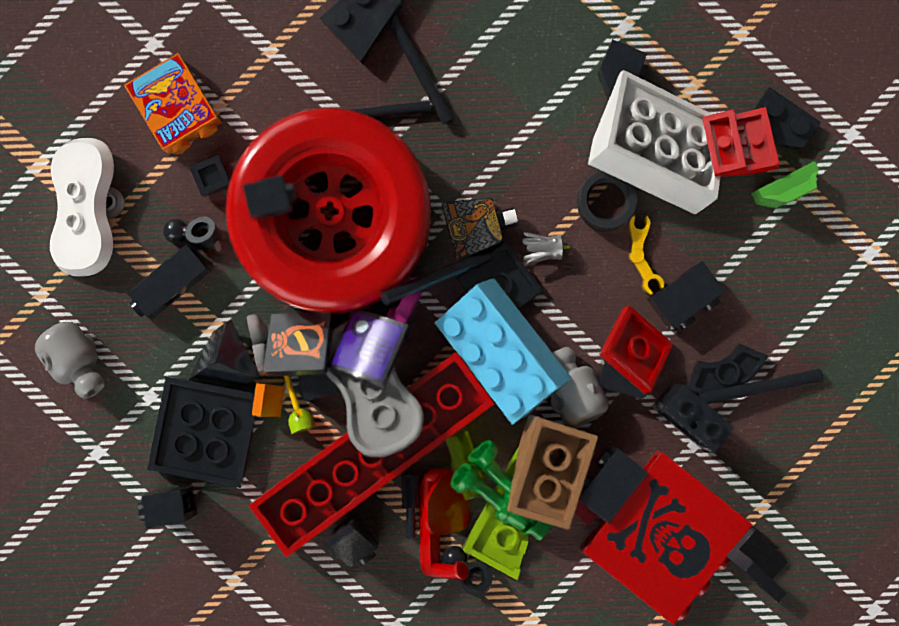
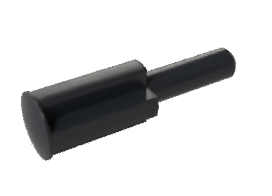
(410, 502)

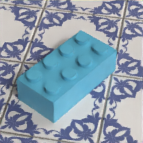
(502, 350)

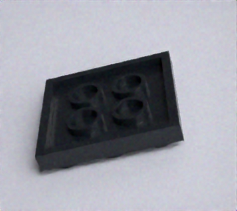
(203, 432)

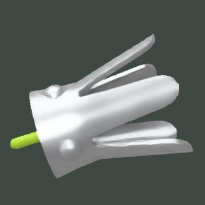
(545, 246)

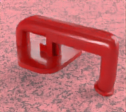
(440, 512)

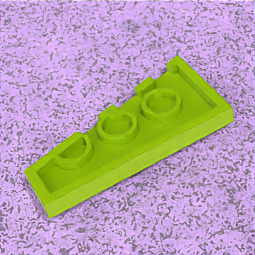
(497, 543)

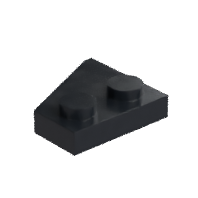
(788, 122)

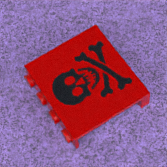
(667, 539)

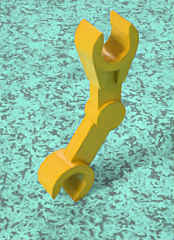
(637, 256)

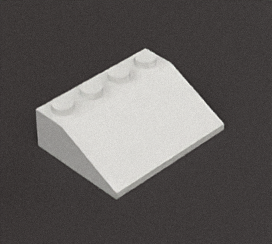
(655, 144)

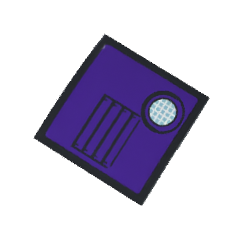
(369, 347)

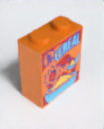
(173, 105)

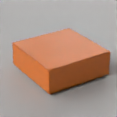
(268, 400)

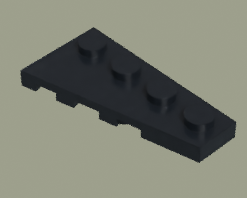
(360, 23)

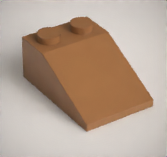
(550, 471)

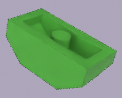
(788, 187)

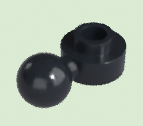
(200, 232)
(476, 569)

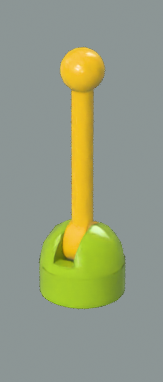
(299, 419)

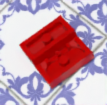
(740, 142)

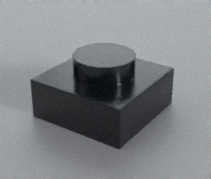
(210, 176)

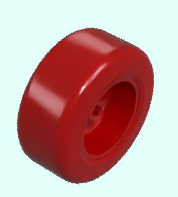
(339, 145)

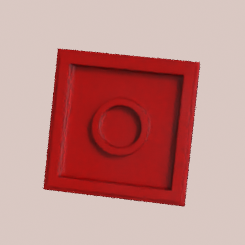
(636, 349)

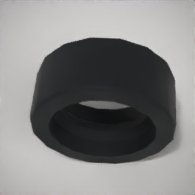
(596, 222)

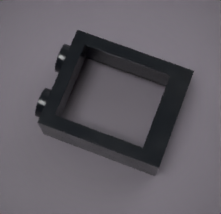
(696, 418)

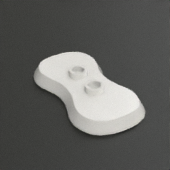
(81, 234)

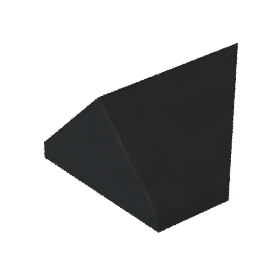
(225, 359)

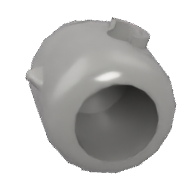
(70, 358)
(582, 396)

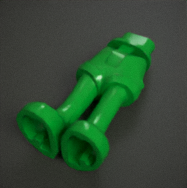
(468, 479)

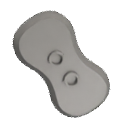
(377, 417)

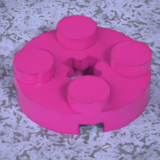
(406, 307)

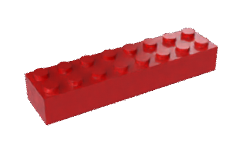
(345, 476)

